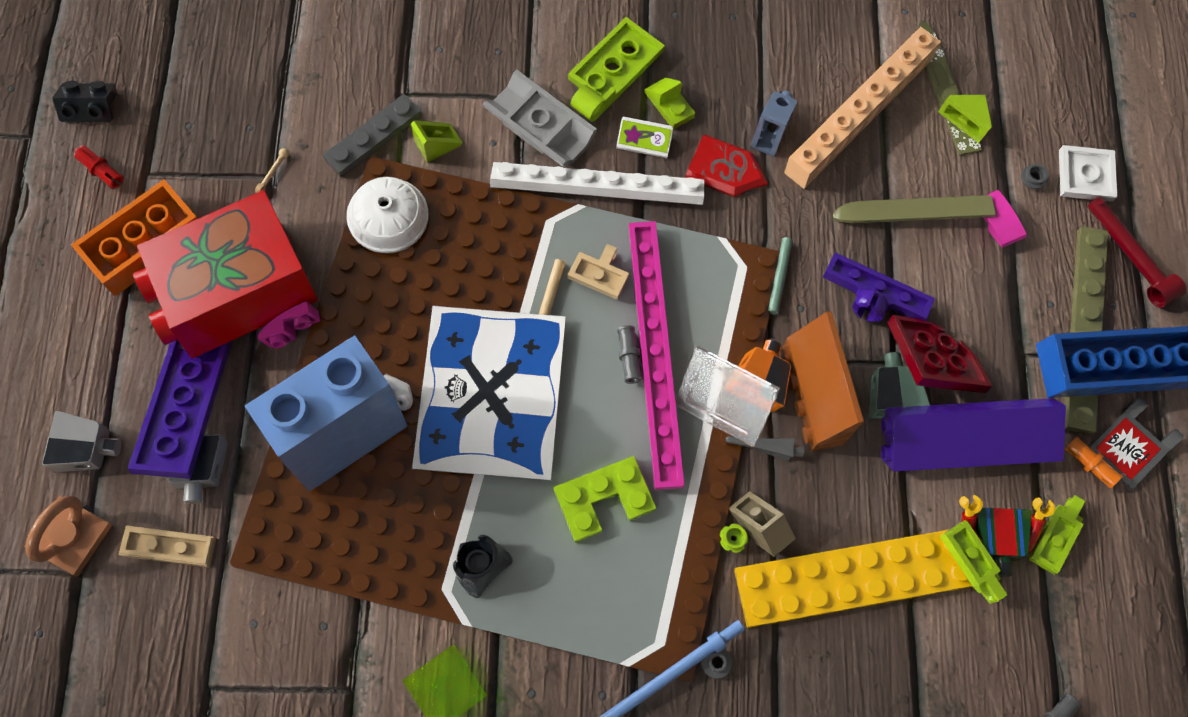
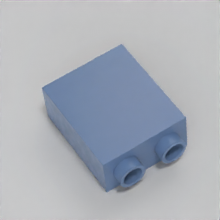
(328, 414)

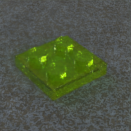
(445, 686)

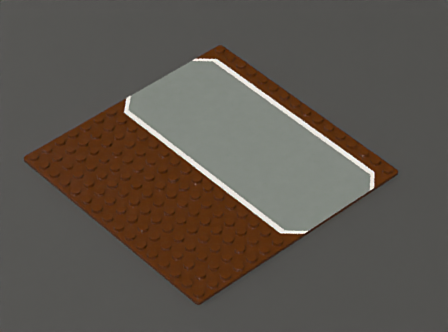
(395, 530)

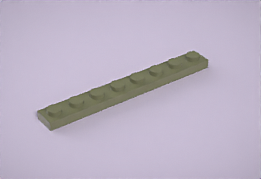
(1087, 315)

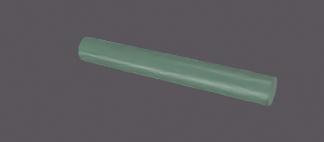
(780, 276)

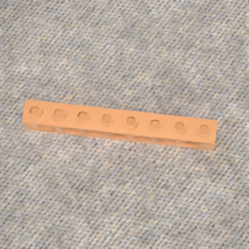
(861, 108)

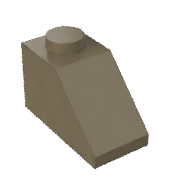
(762, 523)

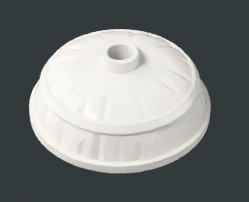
(387, 227)

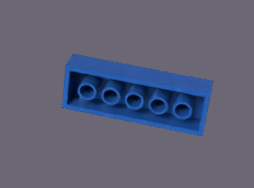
(1114, 361)

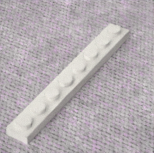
(597, 183)

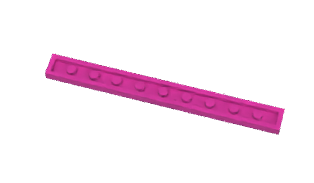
(655, 357)

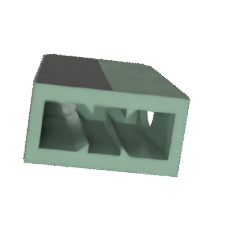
(894, 387)

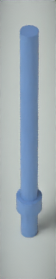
(715, 643)

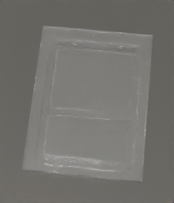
(726, 396)

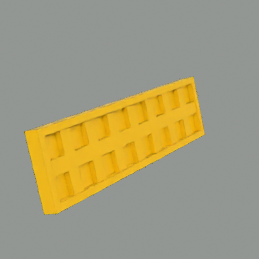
(847, 579)

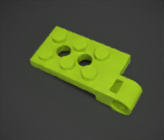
(602, 86)

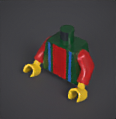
(1006, 532)

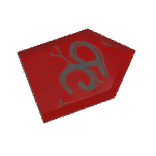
(725, 167)

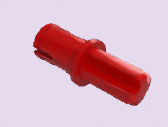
(98, 166)

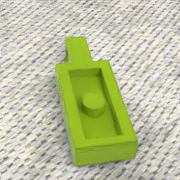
(1058, 536)
(974, 561)

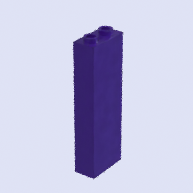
(973, 434)

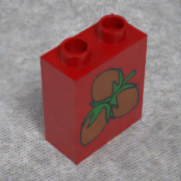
(221, 276)

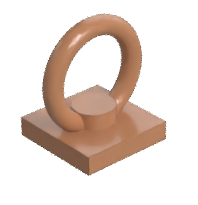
(66, 535)

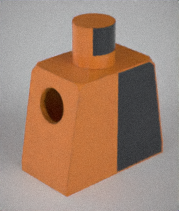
(769, 367)

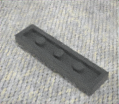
(372, 135)

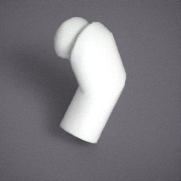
(401, 392)

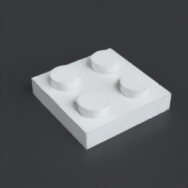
(1087, 173)

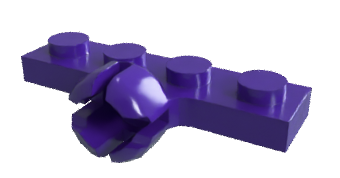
(877, 291)

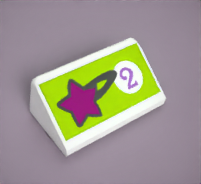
(644, 137)

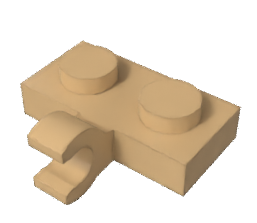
(599, 273)

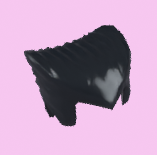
(479, 564)

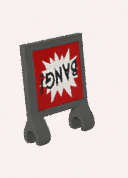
(1131, 447)

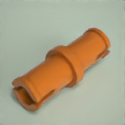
(1093, 462)

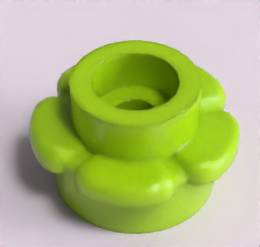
(740, 534)

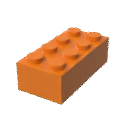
(112, 245)

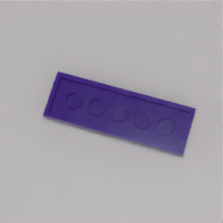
(178, 412)

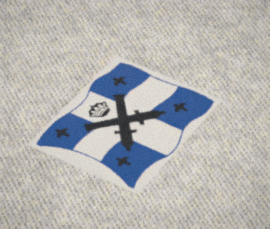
(490, 393)

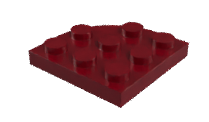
(936, 357)

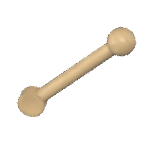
(283, 153)

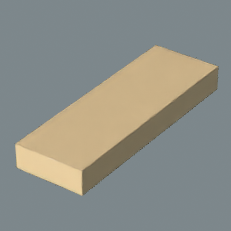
(167, 546)

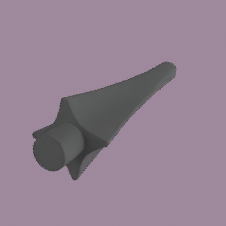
(780, 447)

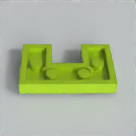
(615, 479)

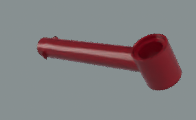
(1163, 288)

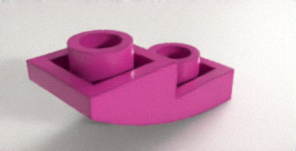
(1005, 225)
(282, 328)

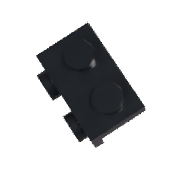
(84, 101)

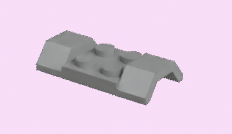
(541, 120)

